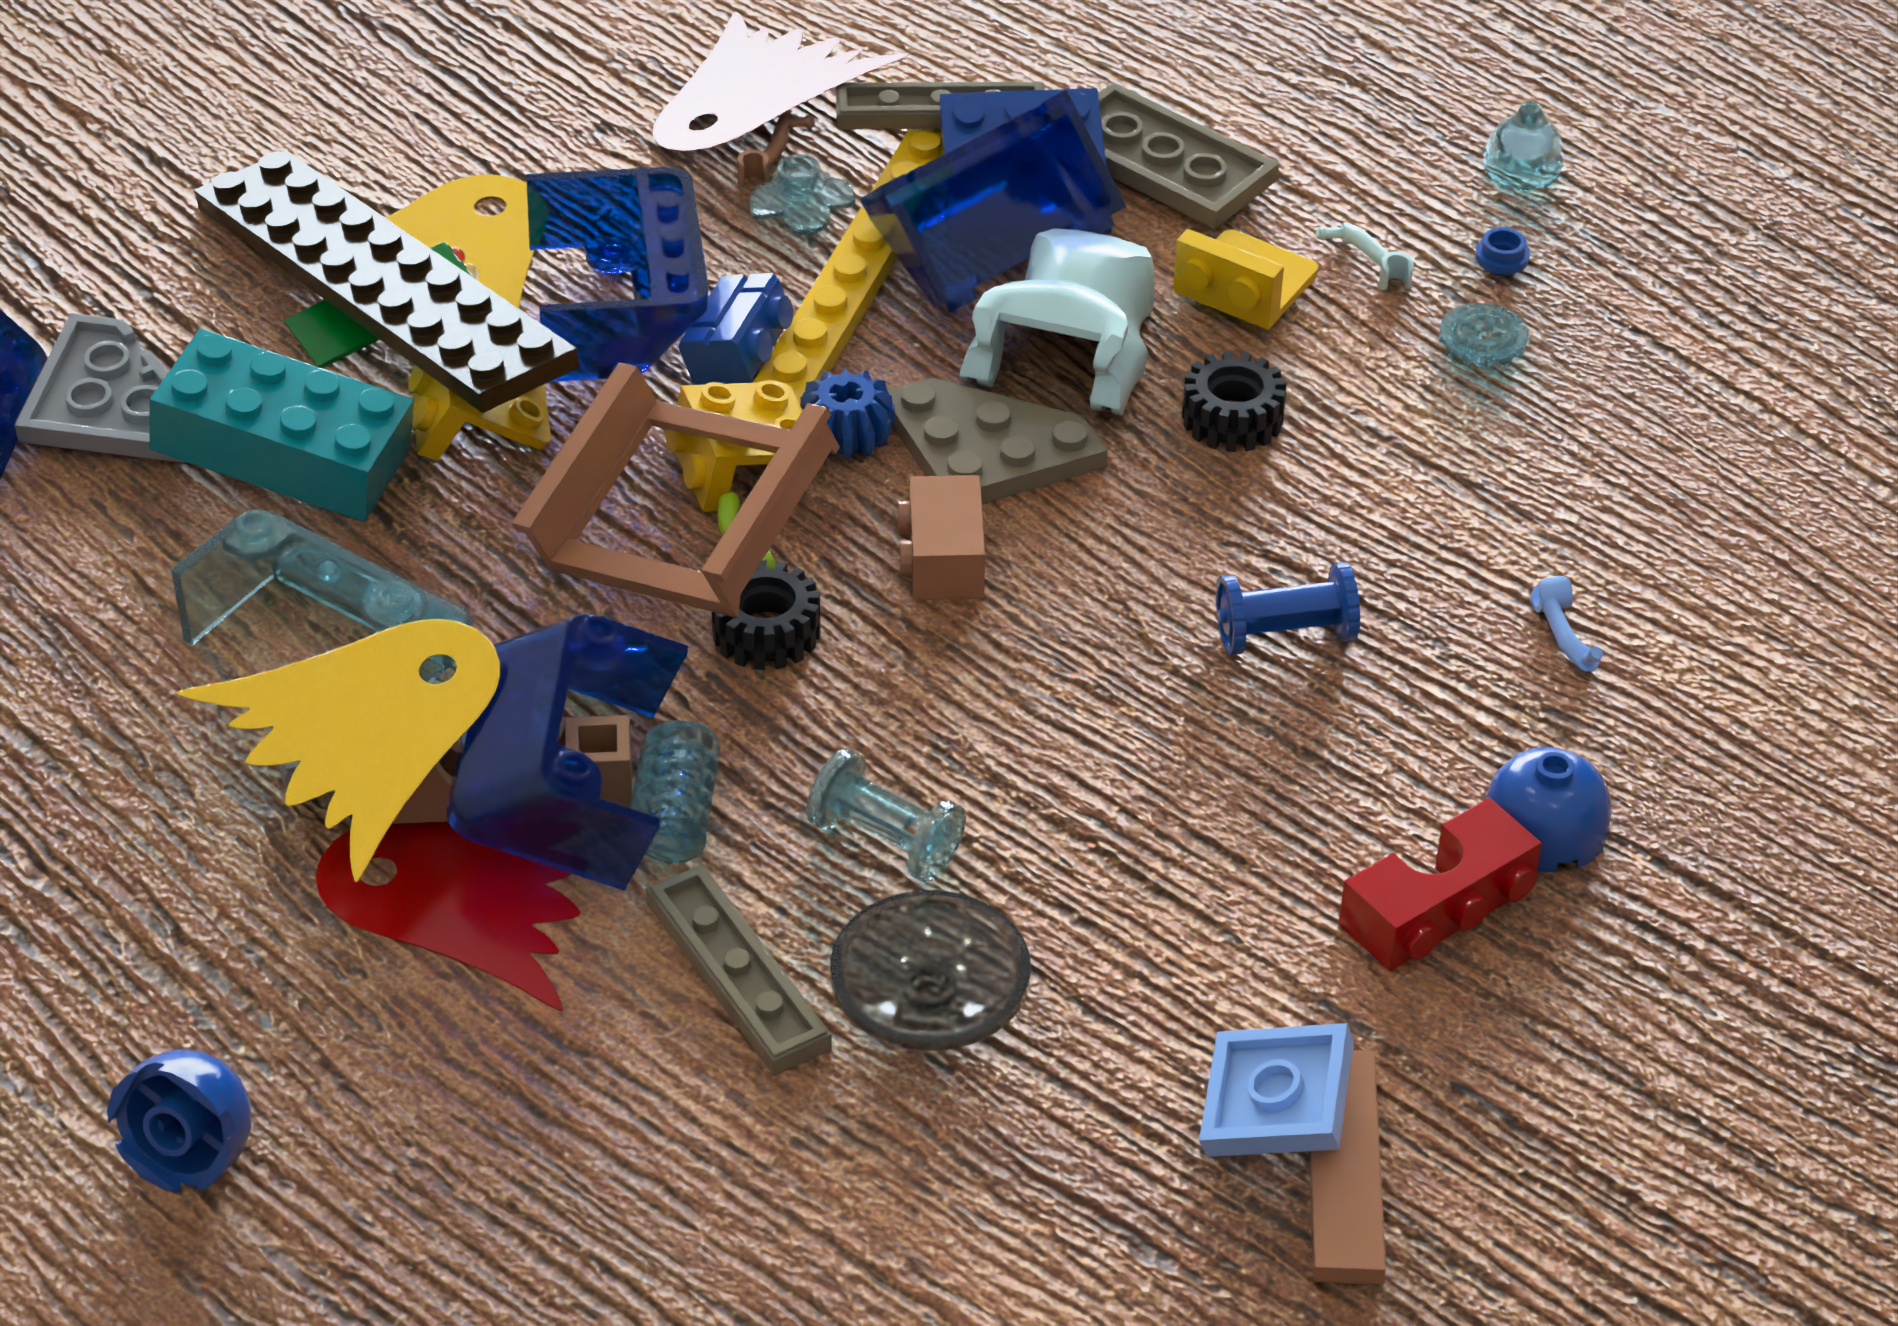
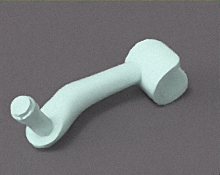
(1392, 264)

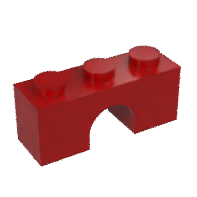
(1405, 912)

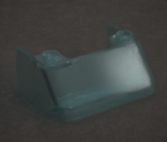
(269, 546)

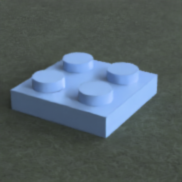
(1277, 1090)

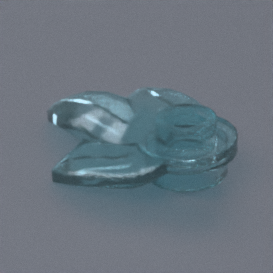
(801, 195)

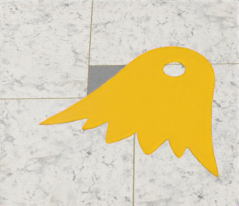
(491, 243)
(364, 720)

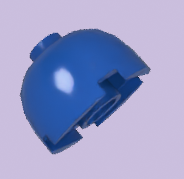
(1557, 801)
(181, 1118)

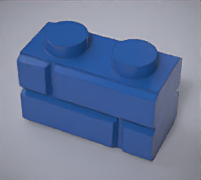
(736, 329)

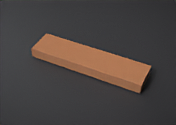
(1348, 1189)

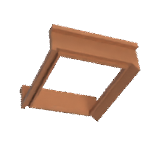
(602, 448)

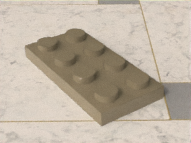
(1179, 158)

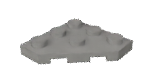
(94, 391)

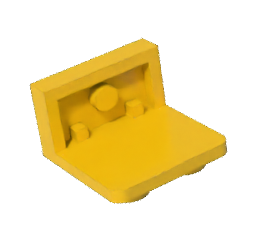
(1240, 275)
(441, 414)
(711, 463)

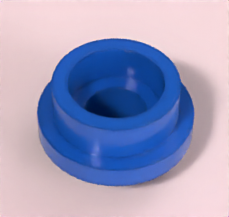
(1502, 251)

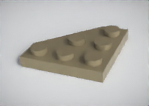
(993, 436)

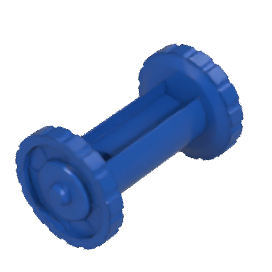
(1288, 608)

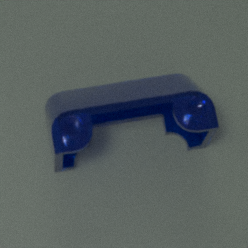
(991, 197)

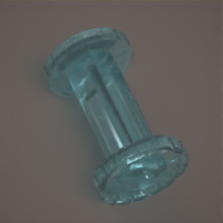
(846, 794)

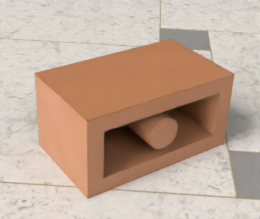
(945, 537)

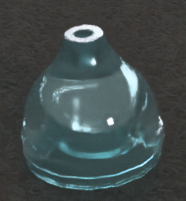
(1524, 150)

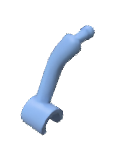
(1551, 597)

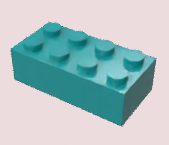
(281, 424)

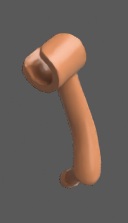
(758, 162)

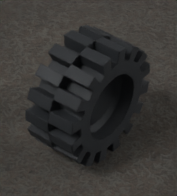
(1253, 384)
(777, 636)

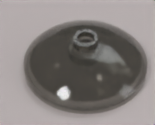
(930, 970)

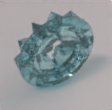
(1468, 323)

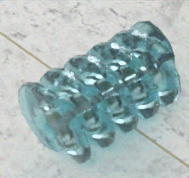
(677, 786)

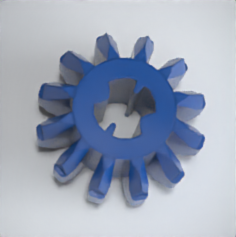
(858, 410)

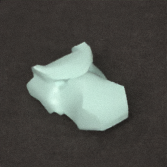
(1078, 288)

